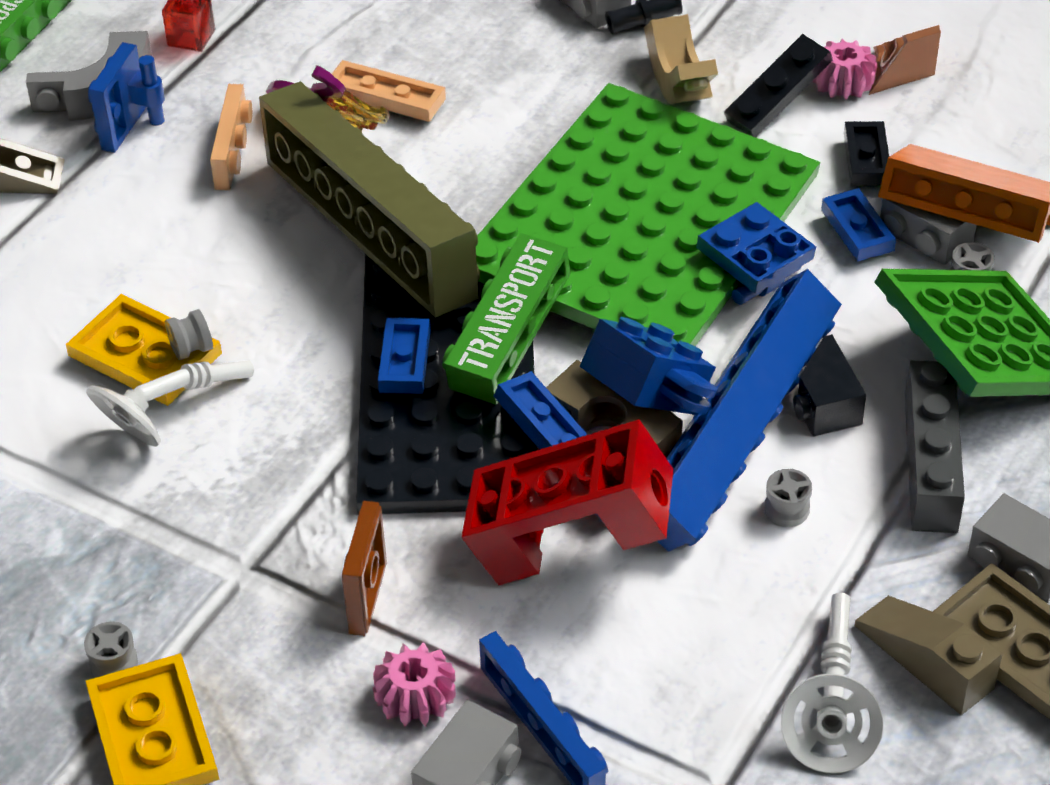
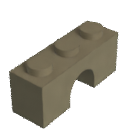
(597, 405)

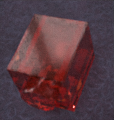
(188, 23)

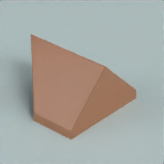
(906, 59)

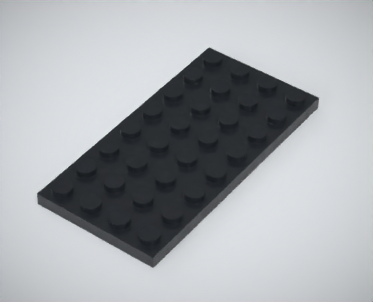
(424, 447)

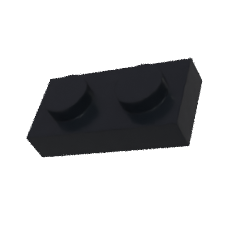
(866, 151)

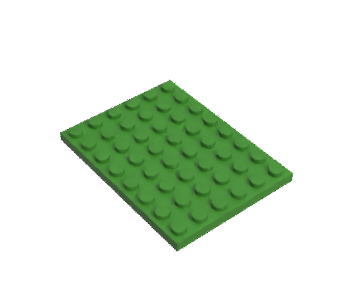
(628, 203)

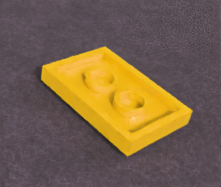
(132, 346)
(152, 725)

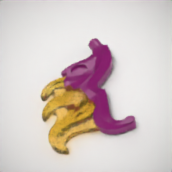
(338, 98)

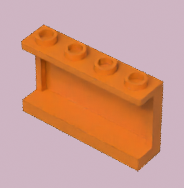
(968, 191)

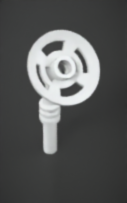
(131, 407)
(832, 707)

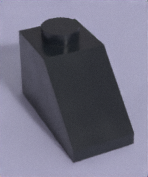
(829, 391)

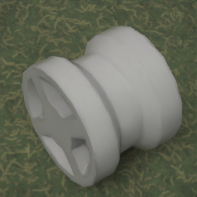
(972, 257)
(188, 334)
(794, 487)
(111, 640)

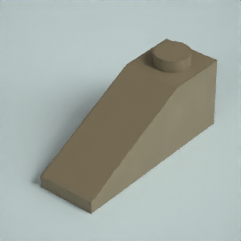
(28, 170)
(935, 650)

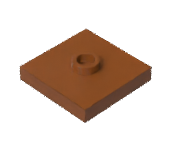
(364, 568)

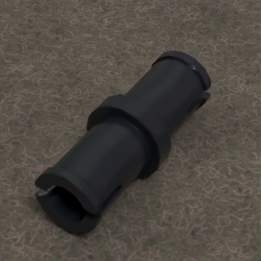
(641, 14)

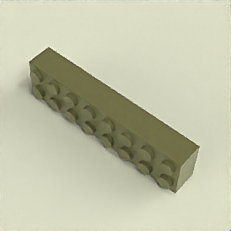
(371, 199)

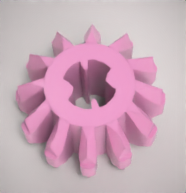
(849, 72)
(414, 684)

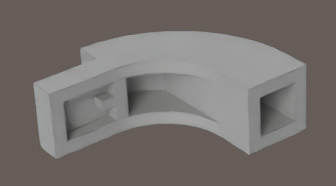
(69, 89)

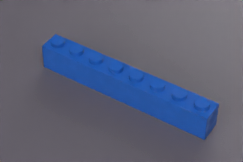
(747, 399)

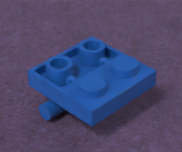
(123, 93)
(756, 251)

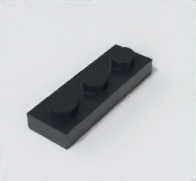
(778, 85)

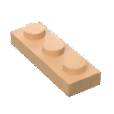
(391, 91)
(230, 137)

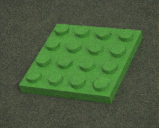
(976, 327)

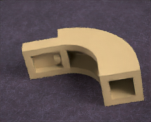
(675, 61)

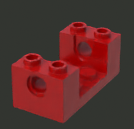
(604, 473)

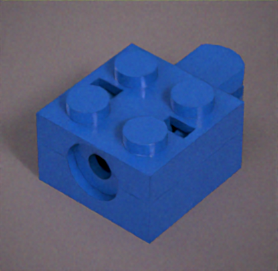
(650, 366)

